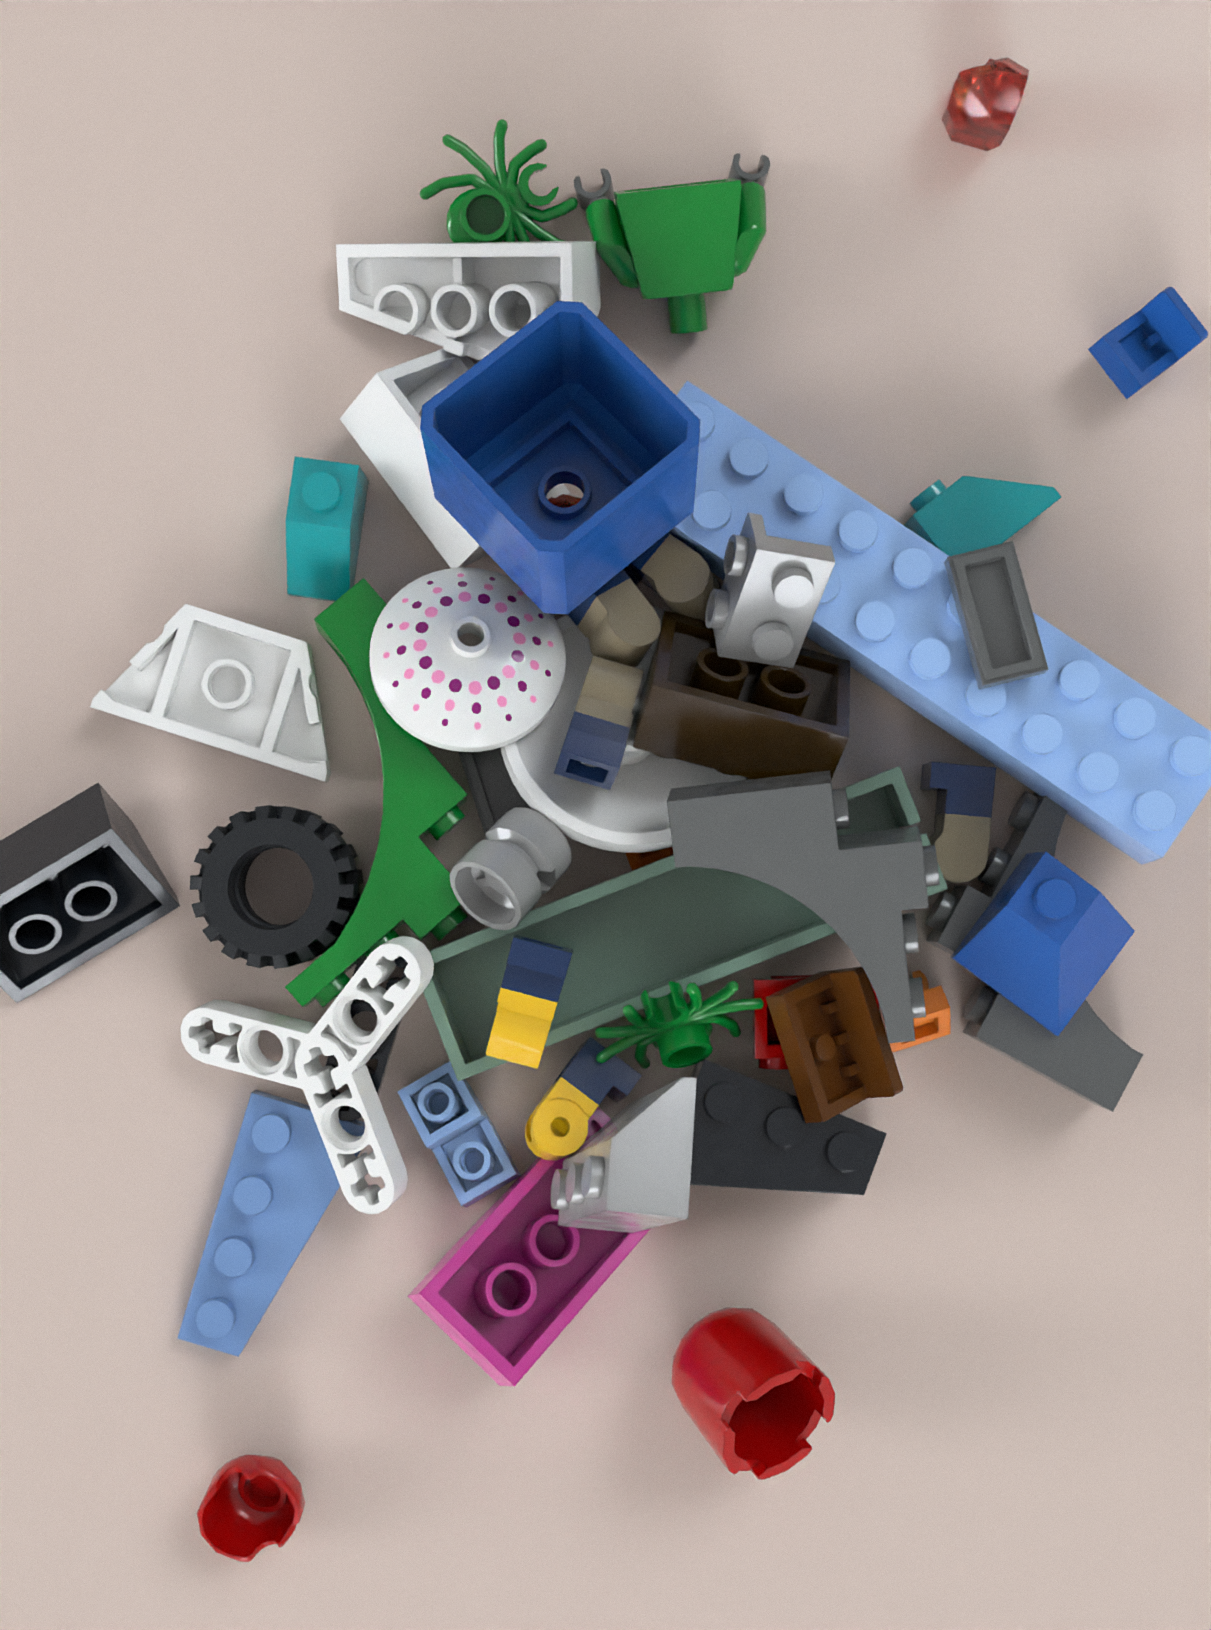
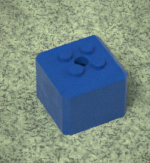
(555, 410)

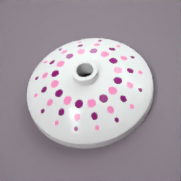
(458, 692)

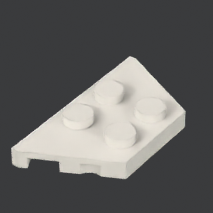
(227, 690)

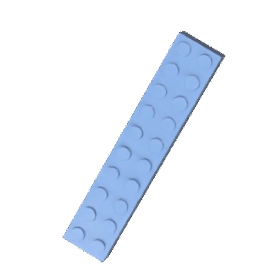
(1071, 734)

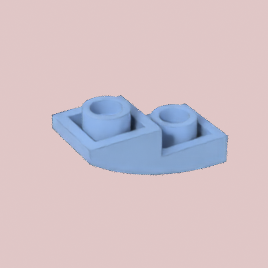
(459, 1134)

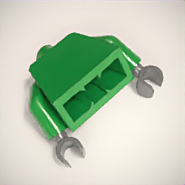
(679, 237)

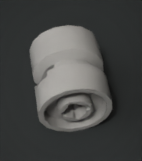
(511, 868)

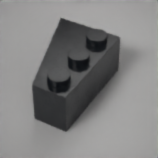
(759, 1139)

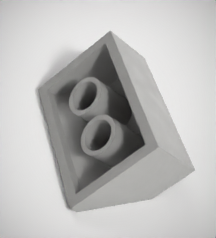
(632, 1168)

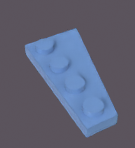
(262, 1221)

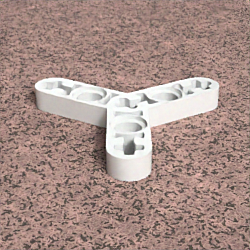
(301, 1068)

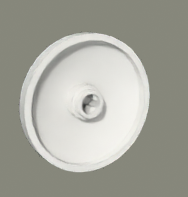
(621, 819)

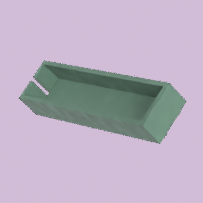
(641, 935)

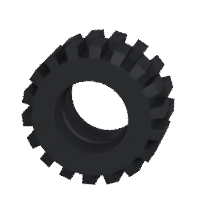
(224, 892)

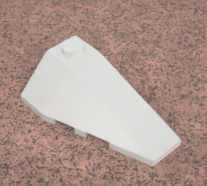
(465, 292)

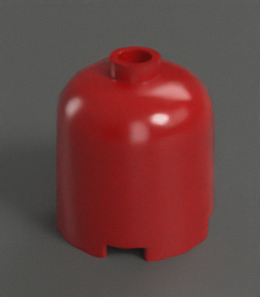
(750, 1391)

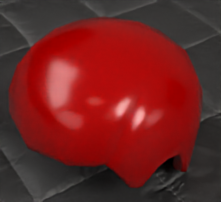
(250, 1506)

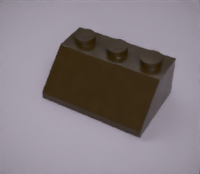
(741, 712)

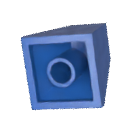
(1044, 940)

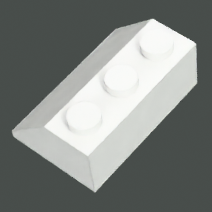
(387, 428)

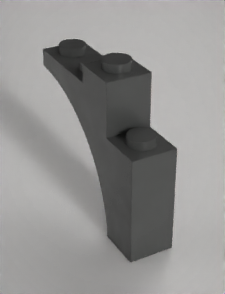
(856, 882)
(1086, 1053)

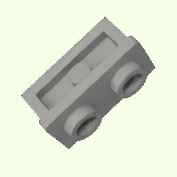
(767, 595)

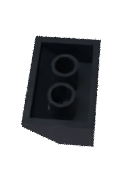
(73, 890)

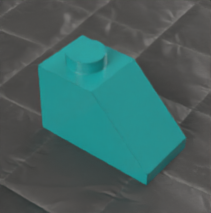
(976, 512)
(324, 527)

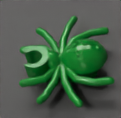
(499, 205)
(674, 1026)

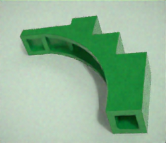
(418, 799)

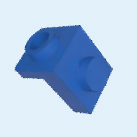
(1149, 342)

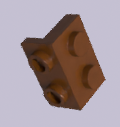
(834, 1042)

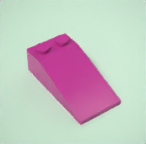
(520, 1275)

